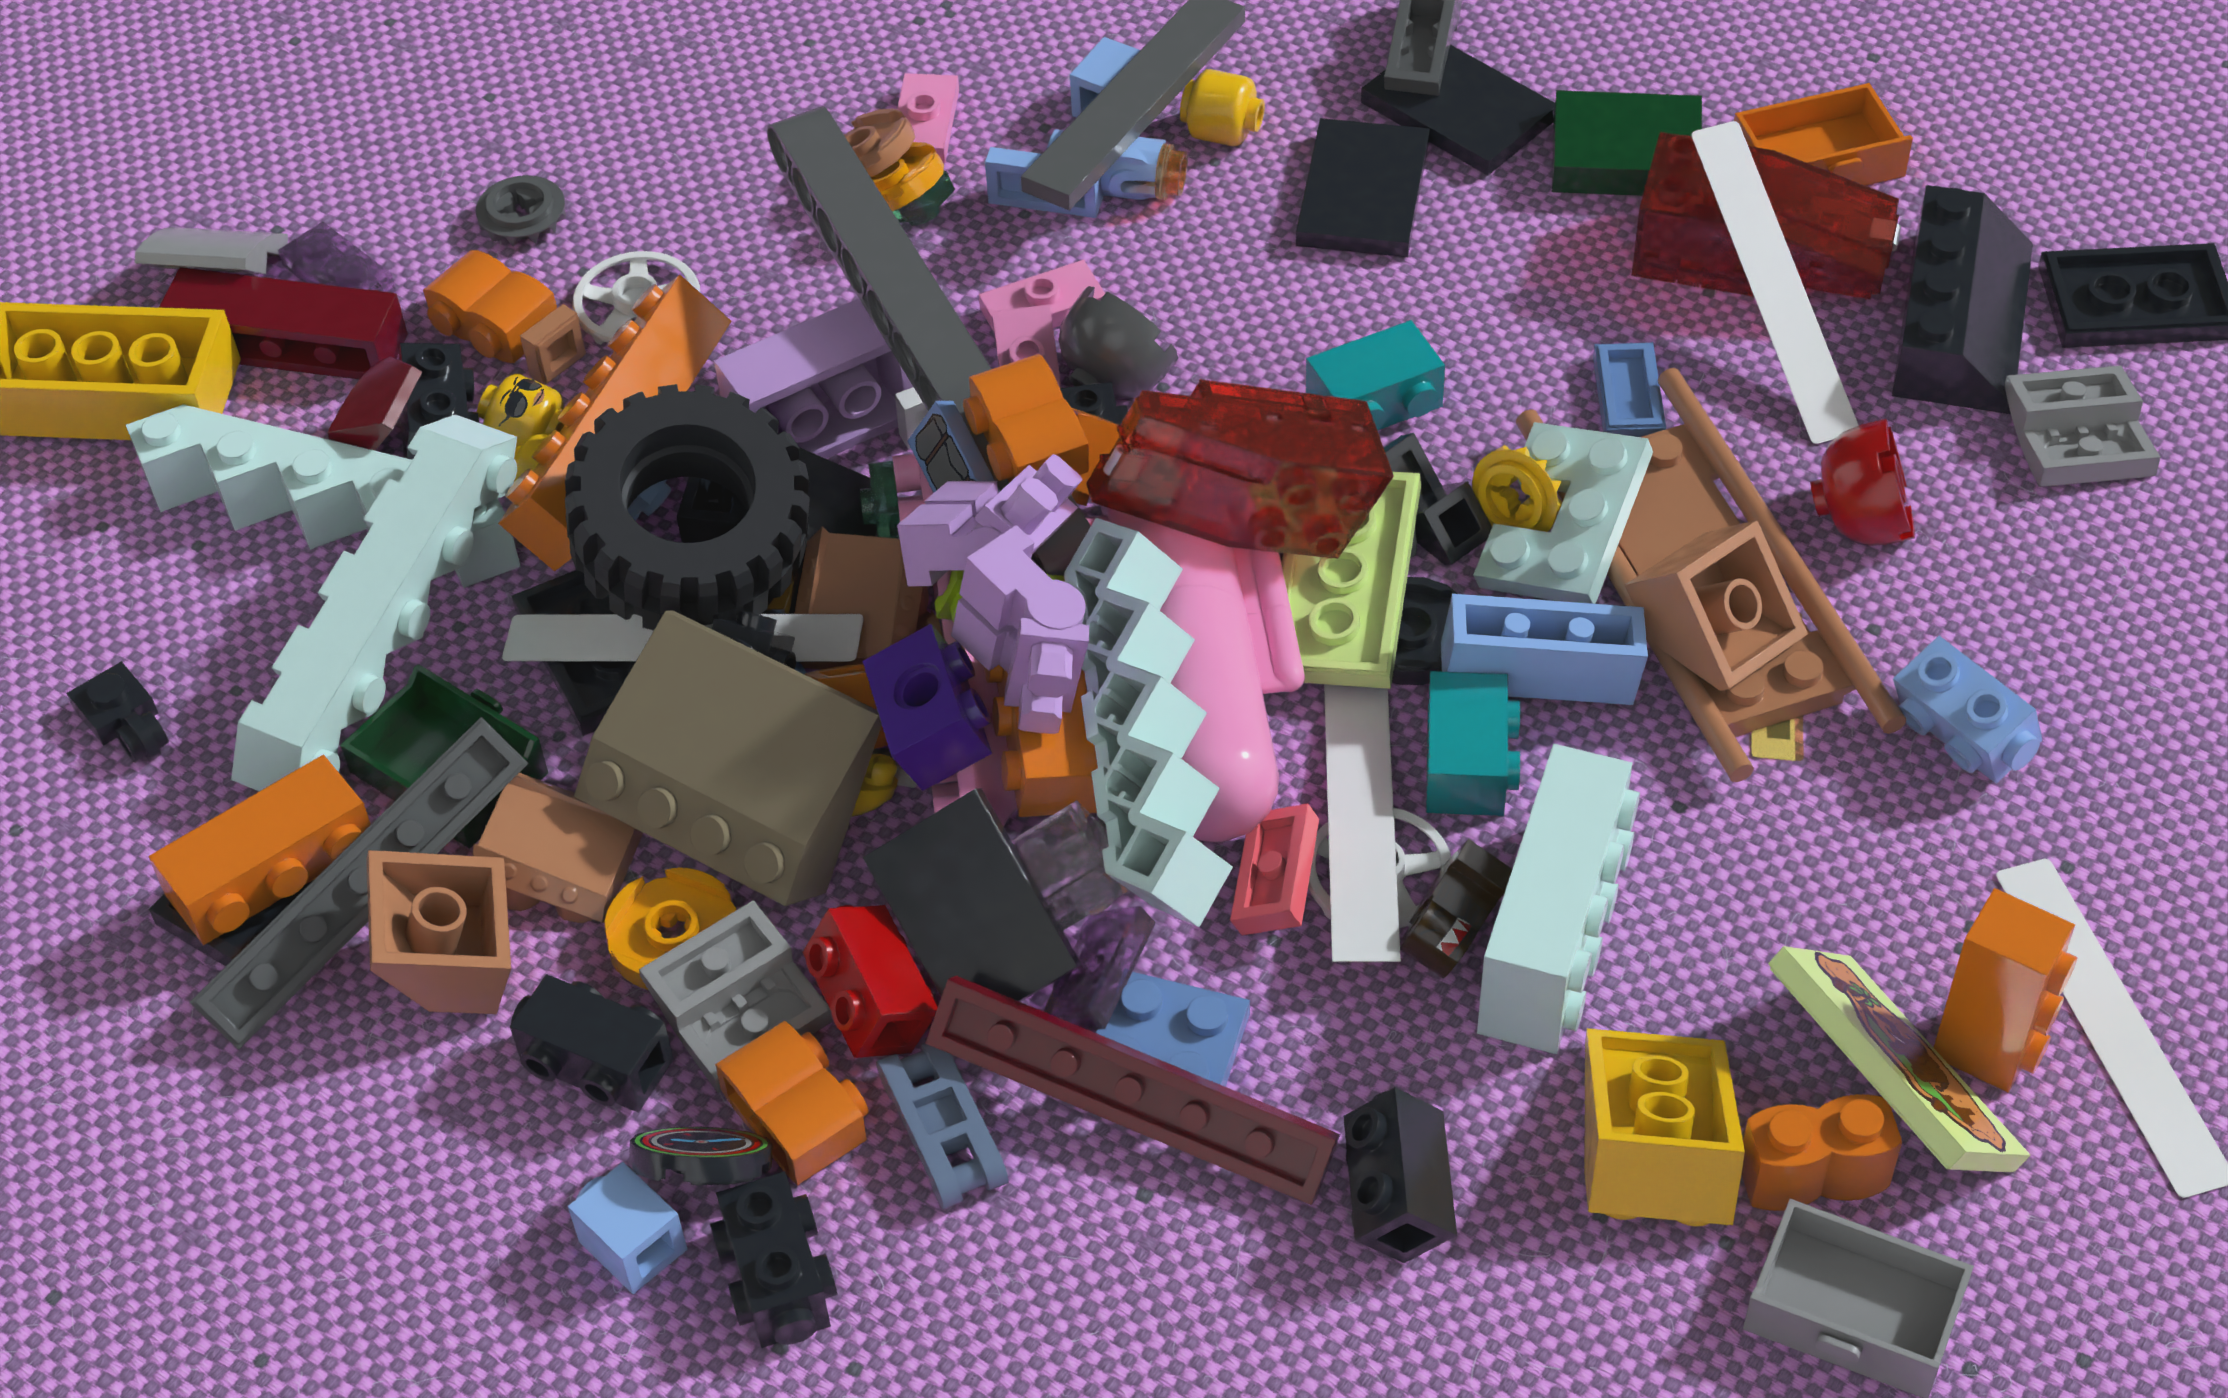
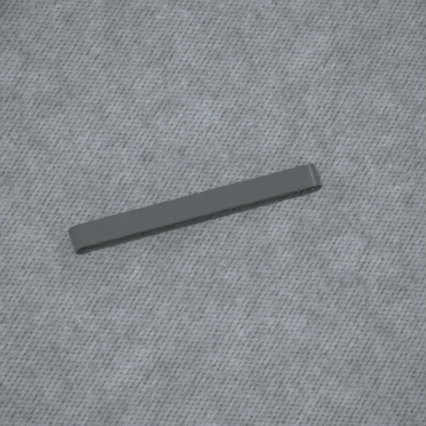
(892, 282)

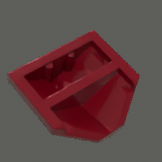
(374, 404)

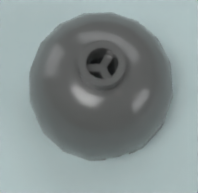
(1113, 344)

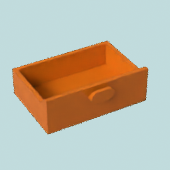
(1835, 131)

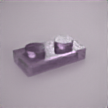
(330, 259)
(1108, 954)

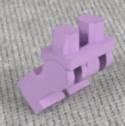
(973, 513)
(1026, 625)

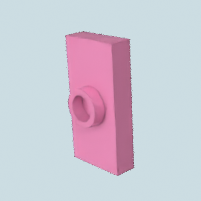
(930, 107)
(1055, 287)
(1025, 333)

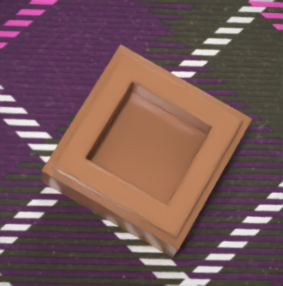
(553, 344)

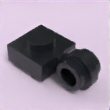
(122, 709)

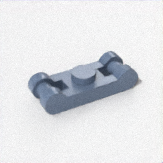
(942, 1121)

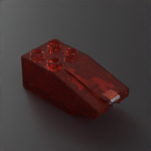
(1832, 225)
(1247, 467)

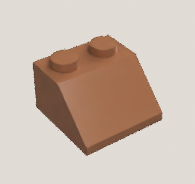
(1719, 605)
(440, 928)

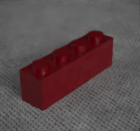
(297, 322)

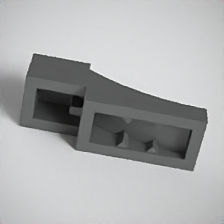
(1421, 45)

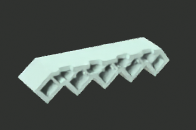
(279, 470)
(374, 600)
(1143, 725)

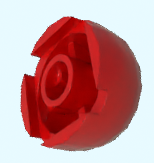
(1865, 486)

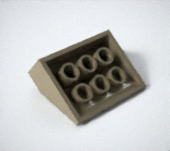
(732, 760)

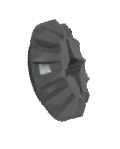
(535, 194)

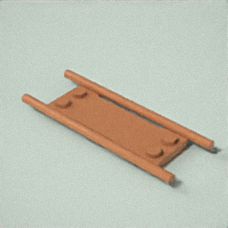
(1681, 504)

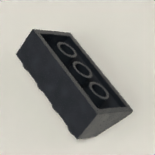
(1963, 303)

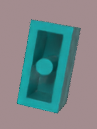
(1387, 369)
(1469, 743)

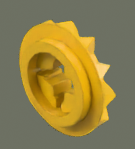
(1501, 502)

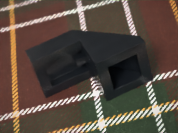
(1447, 515)

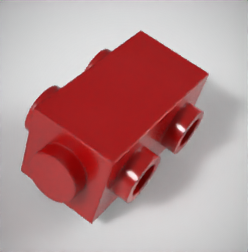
(869, 981)

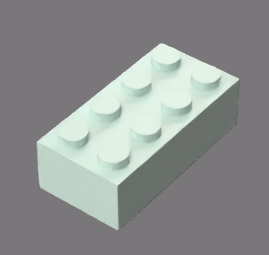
(1558, 900)

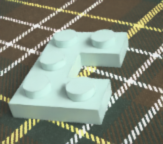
(1601, 484)

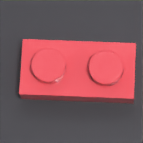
(1275, 871)

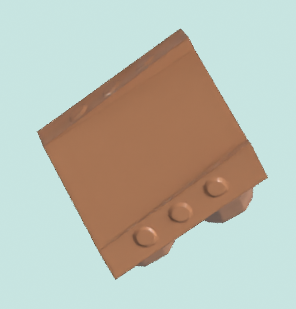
(860, 578)
(557, 850)

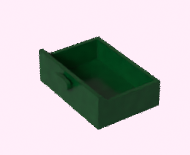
(1610, 138)
(420, 727)

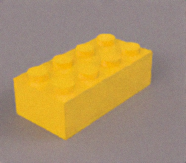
(108, 366)

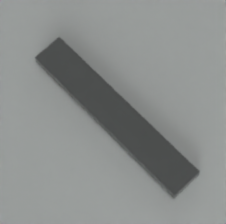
(1131, 101)
(337, 901)

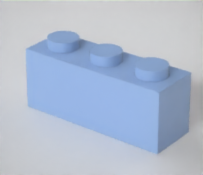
(1548, 646)

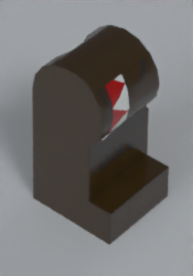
(1455, 908)

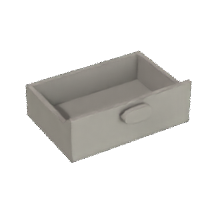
(1858, 1298)

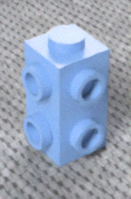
(1968, 711)

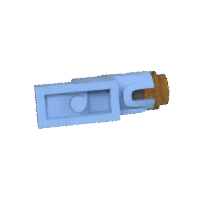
(1143, 171)

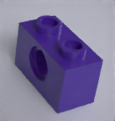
(928, 706)

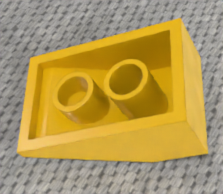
(1660, 1128)

